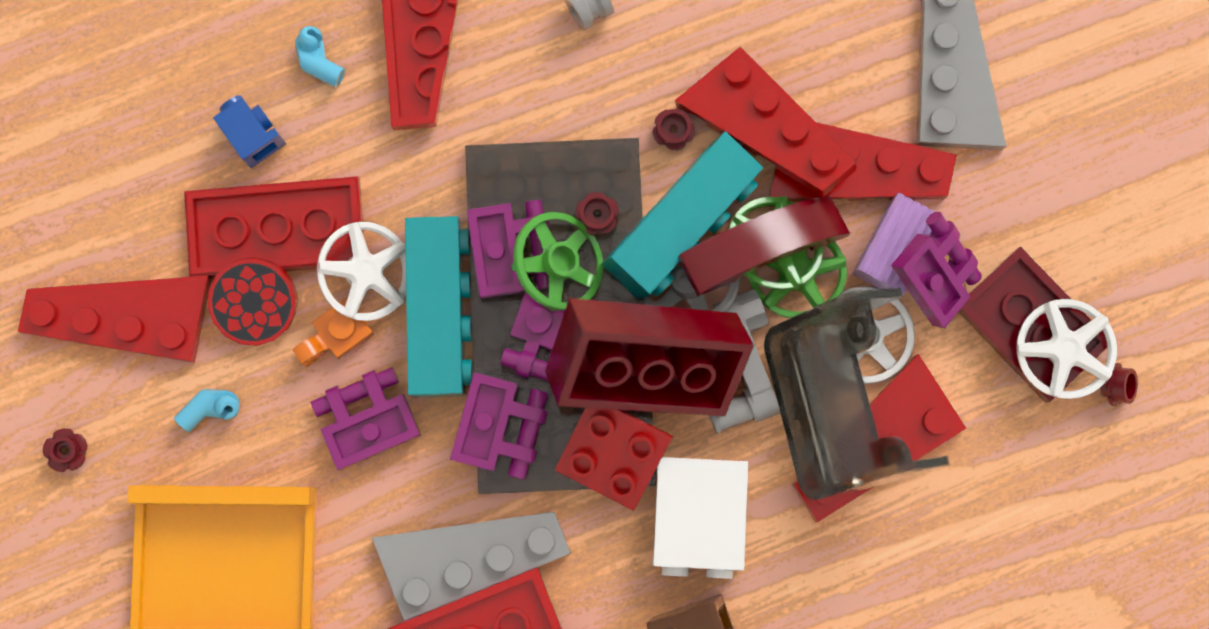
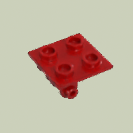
(613, 454)

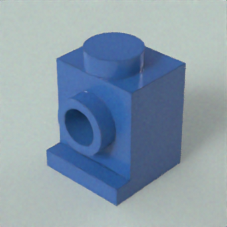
(248, 131)

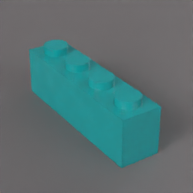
(683, 216)
(436, 307)

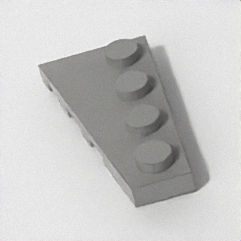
(955, 81)

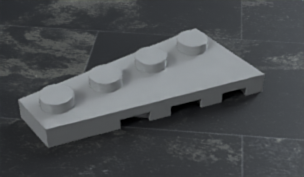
(456, 561)

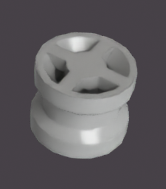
(588, 10)

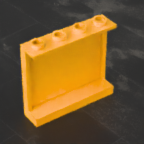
(223, 557)

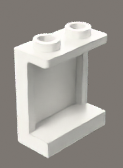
(700, 516)

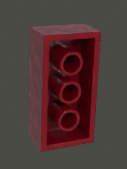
(647, 358)

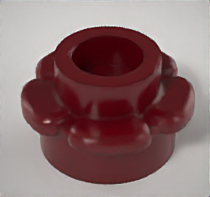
(677, 118)
(600, 202)
(1120, 386)
(77, 450)

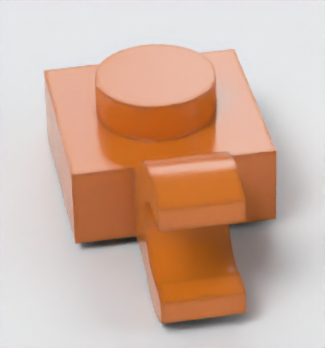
(334, 334)

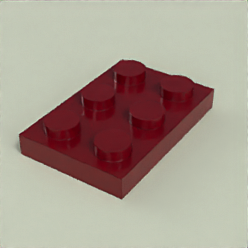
(1005, 301)

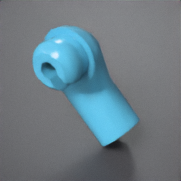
(313, 58)
(208, 404)

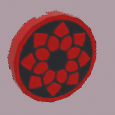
(252, 301)

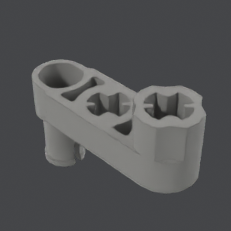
(758, 396)

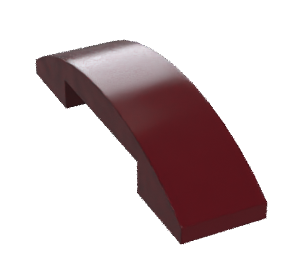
(761, 242)

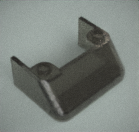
(827, 402)

